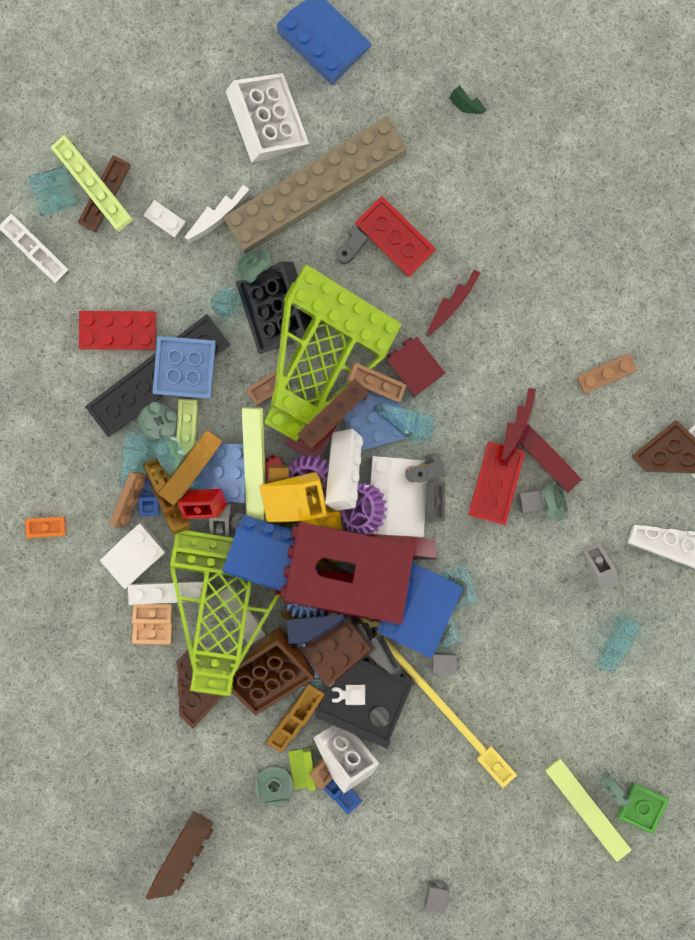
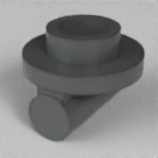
(379, 716)

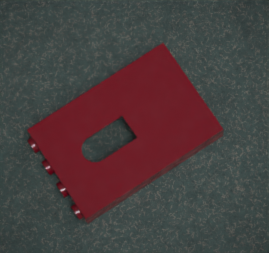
(378, 578)

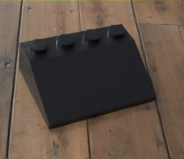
(265, 306)

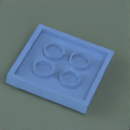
(184, 367)
(370, 425)
(226, 472)

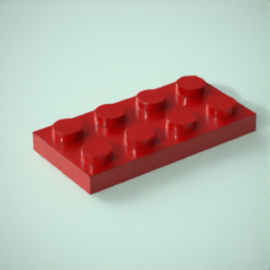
(395, 236)
(117, 330)
(495, 484)

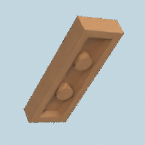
(606, 373)
(377, 382)
(128, 499)

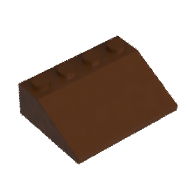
(270, 672)
(181, 856)

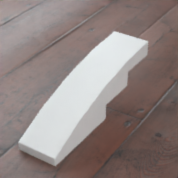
(212, 219)
(33, 248)
(251, 621)

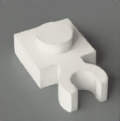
(352, 694)

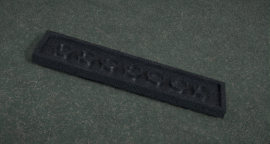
(135, 390)

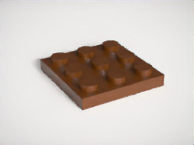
(336, 651)

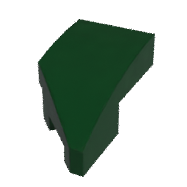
(464, 103)

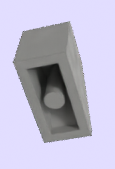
(221, 525)
(601, 567)

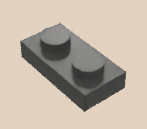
(435, 501)

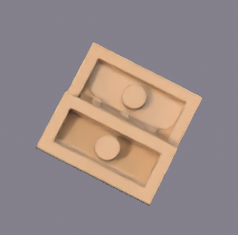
(152, 624)

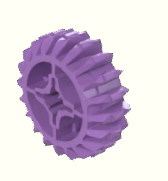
(307, 465)
(369, 507)

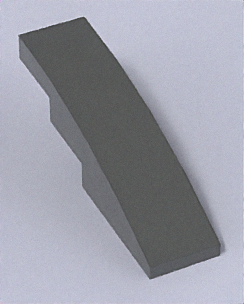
(381, 652)

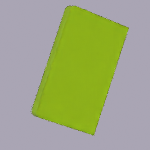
(301, 764)

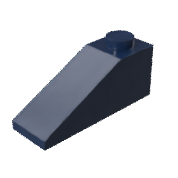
(312, 629)

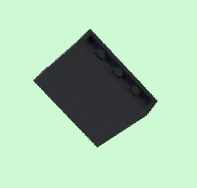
(381, 690)

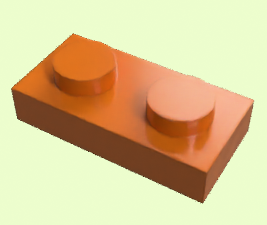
(45, 527)

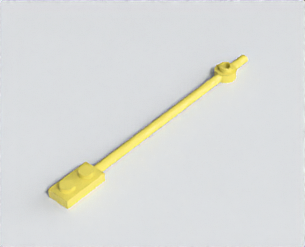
(488, 756)

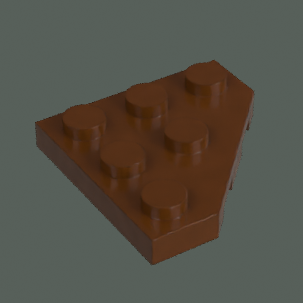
(668, 452)
(192, 705)

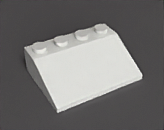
(266, 116)
(404, 498)

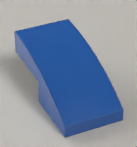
(147, 501)
(347, 801)

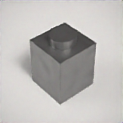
(531, 501)
(445, 663)
(436, 896)

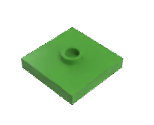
(646, 808)

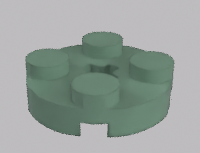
(253, 264)
(164, 414)
(556, 501)
(266, 793)
(619, 794)

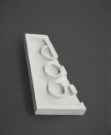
(665, 542)

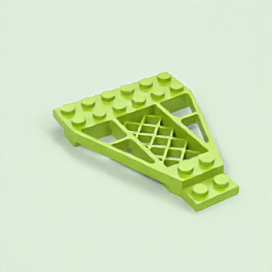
(342, 313)
(207, 555)

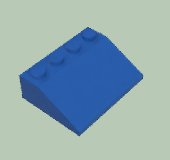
(323, 38)
(259, 552)
(426, 611)

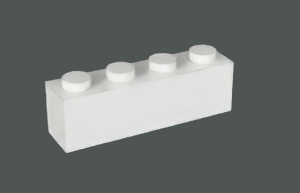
(343, 470)
(164, 592)

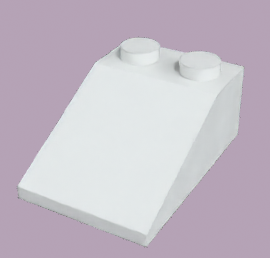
(133, 555)
(345, 757)

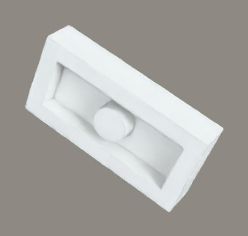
(164, 219)

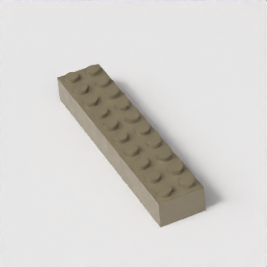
(316, 185)

